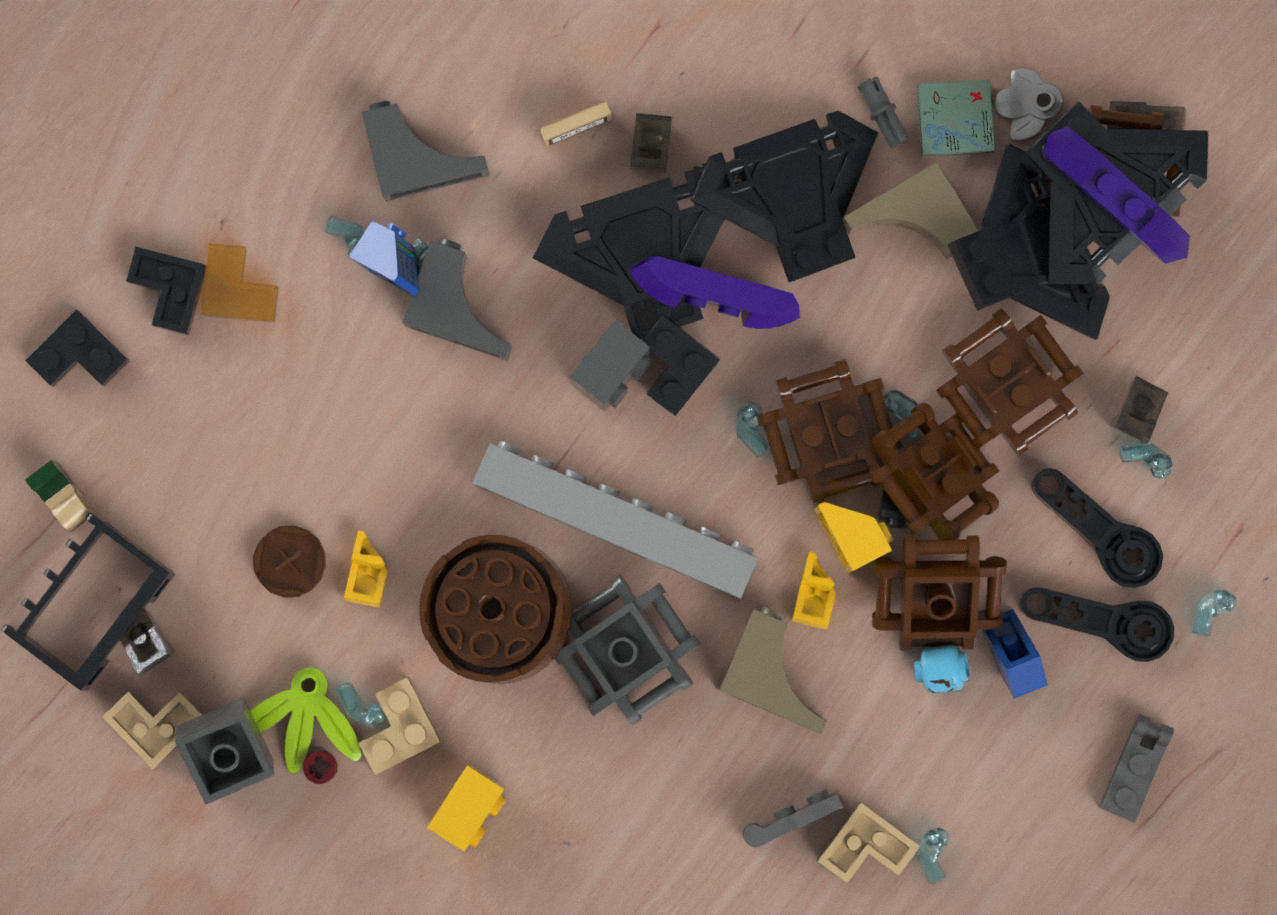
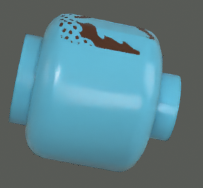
(942, 669)

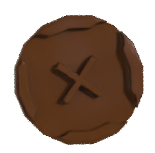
(289, 561)

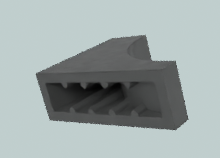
(407, 164)
(441, 303)

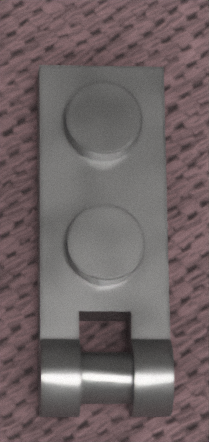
(1136, 769)
(791, 819)

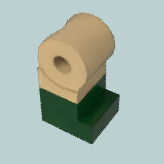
(60, 495)

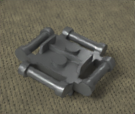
(626, 650)

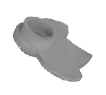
(1022, 103)

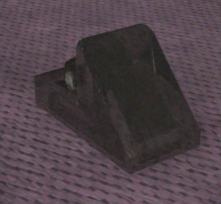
(651, 143)
(1140, 410)
(145, 644)

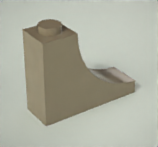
(920, 204)
(758, 671)

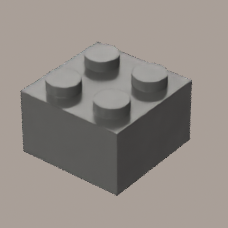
(611, 365)
(224, 750)

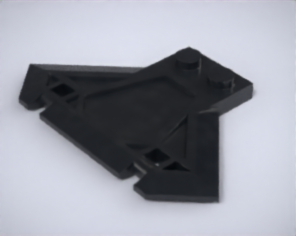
(1139, 156)
(793, 190)
(625, 232)
(1013, 252)

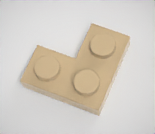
(409, 730)
(148, 734)
(865, 835)

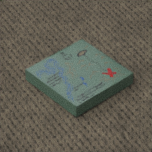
(955, 118)

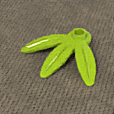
(300, 727)

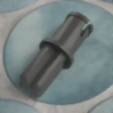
(883, 112)

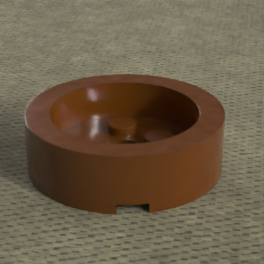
(526, 631)

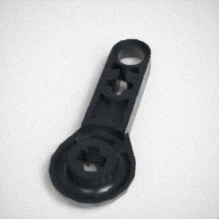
(1105, 534)
(1111, 622)

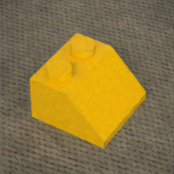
(854, 535)

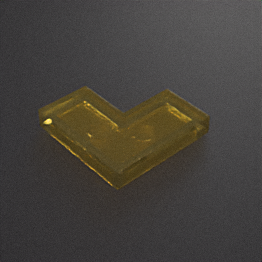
(227, 293)

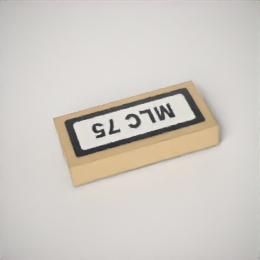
(575, 123)

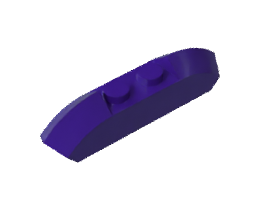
(1117, 195)
(672, 280)

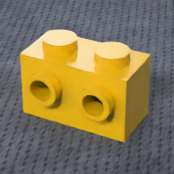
(467, 808)

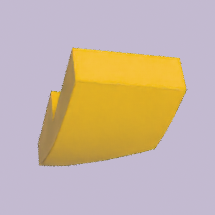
(366, 575)
(814, 596)

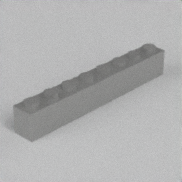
(615, 520)

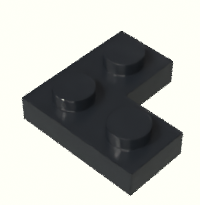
(179, 287)
(77, 342)
(687, 364)

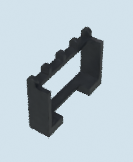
(97, 659)

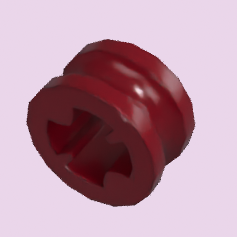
(312, 759)

